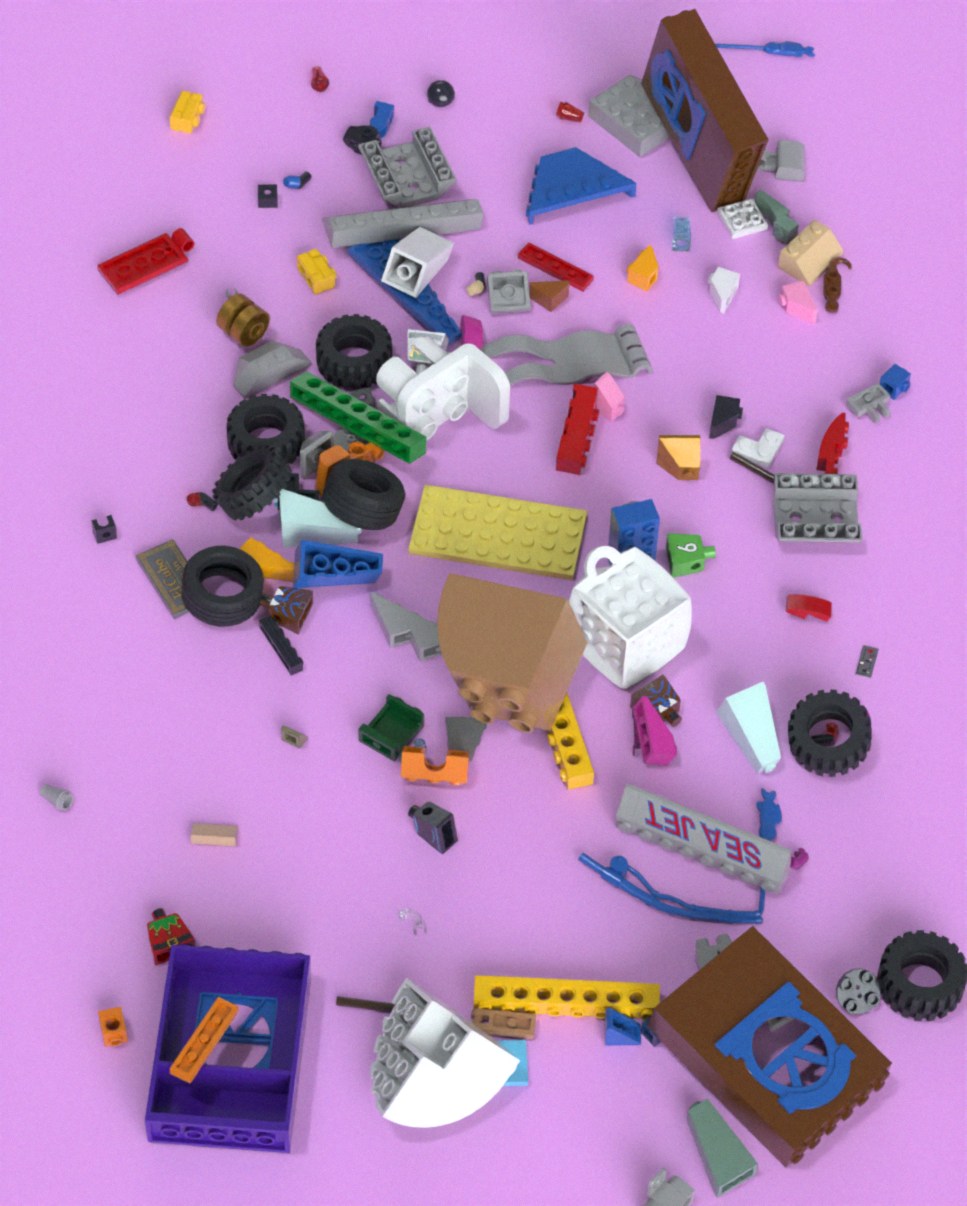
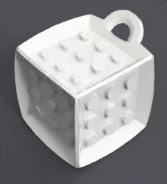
(630, 615)

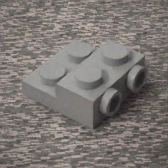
(508, 291)

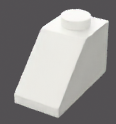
(723, 287)

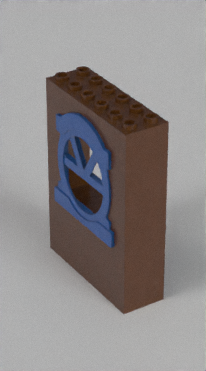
(703, 110)
(712, 1030)

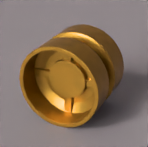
(243, 320)

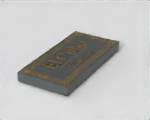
(165, 570)

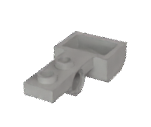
(786, 161)

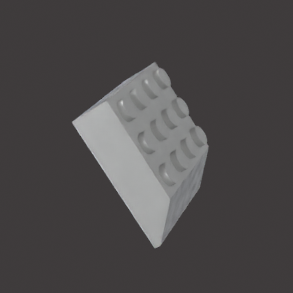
(629, 116)

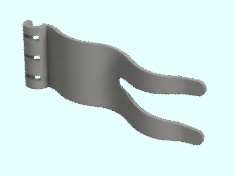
(575, 356)

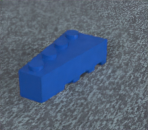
(334, 565)

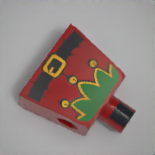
(165, 932)

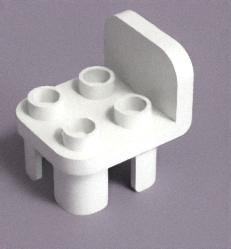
(445, 388)

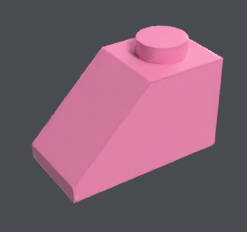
(798, 301)
(610, 398)

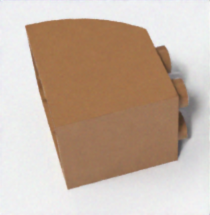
(508, 650)

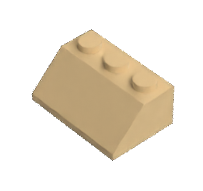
(810, 253)

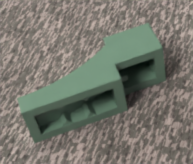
(783, 226)

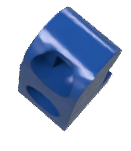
(382, 117)

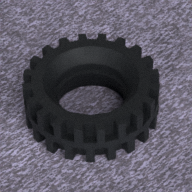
(251, 482)

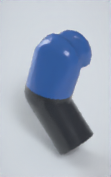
(297, 182)

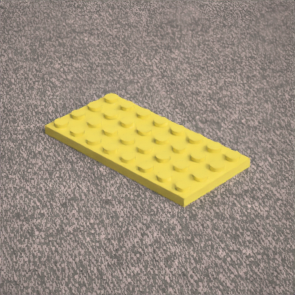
(498, 532)

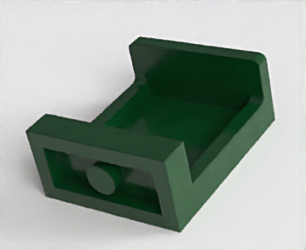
(392, 728)

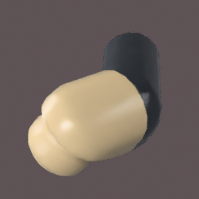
(477, 286)

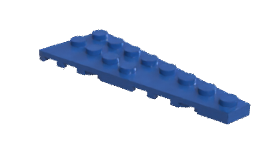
(425, 307)

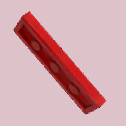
(555, 266)

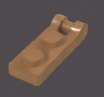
(505, 1023)

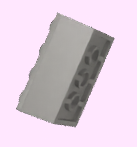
(422, 168)
(816, 501)

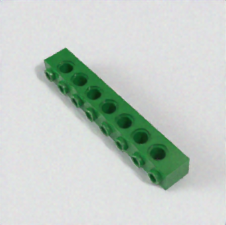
(358, 417)

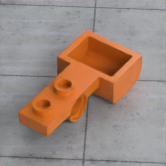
(337, 454)

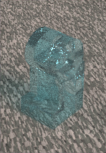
(681, 232)

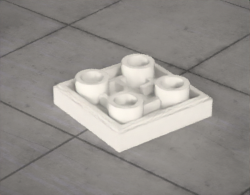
(742, 218)

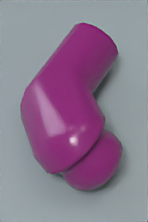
(801, 858)

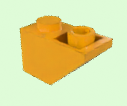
(643, 270)

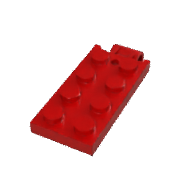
(146, 261)

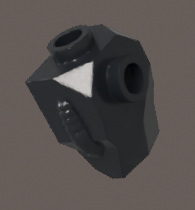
(361, 134)

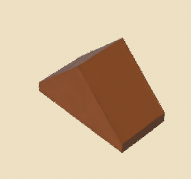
(549, 293)

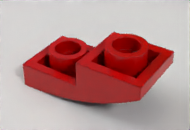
(803, 605)

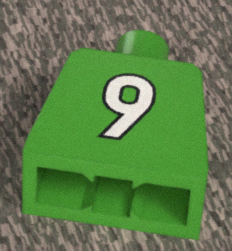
(687, 554)

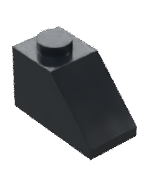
(725, 415)

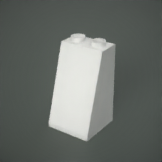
(416, 261)

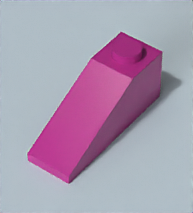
(654, 736)

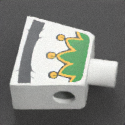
(414, 357)

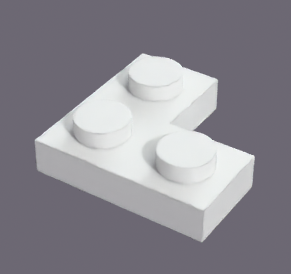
(762, 451)

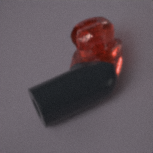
(201, 499)
(828, 736)

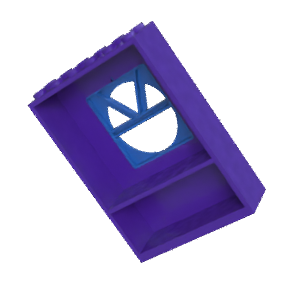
(230, 1103)

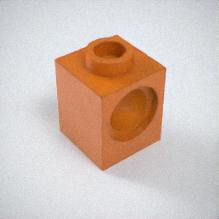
(112, 1018)

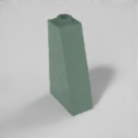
(720, 1149)

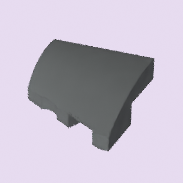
(464, 734)

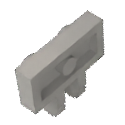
(868, 400)

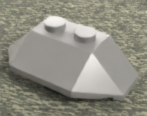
(267, 366)

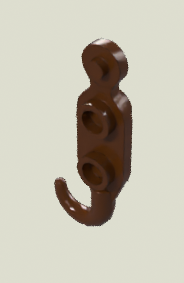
(832, 284)

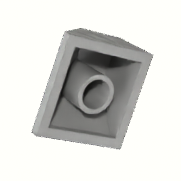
(311, 451)

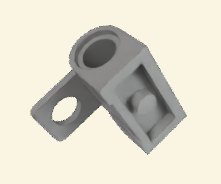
(668, 1193)

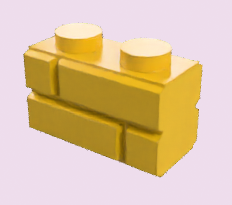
(187, 112)
(316, 271)

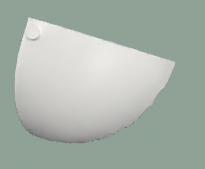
(434, 1062)

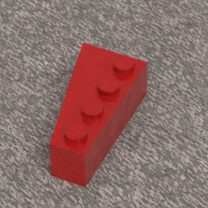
(578, 429)

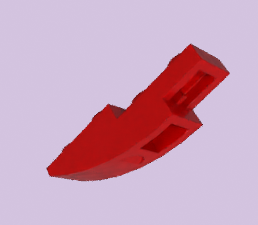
(833, 445)

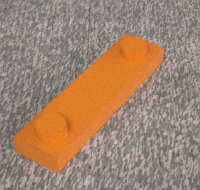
(204, 1040)

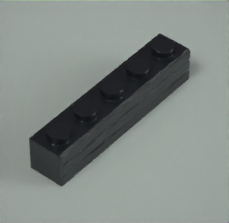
(281, 645)

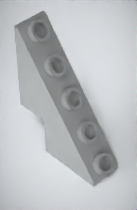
(406, 626)

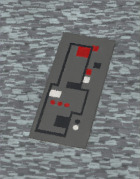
(867, 661)

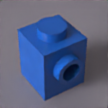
(895, 381)

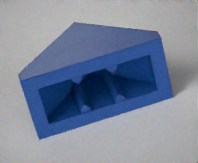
(620, 1029)

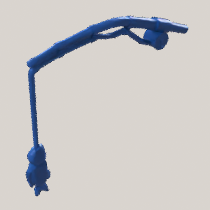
(785, 48)
(769, 817)

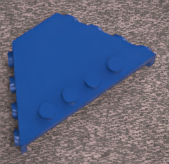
(571, 179)

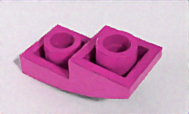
(471, 331)

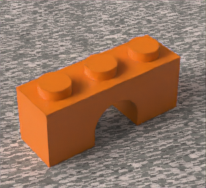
(416, 767)

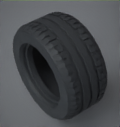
(227, 562)

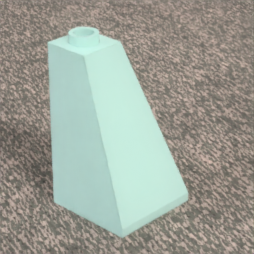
(311, 521)
(751, 725)

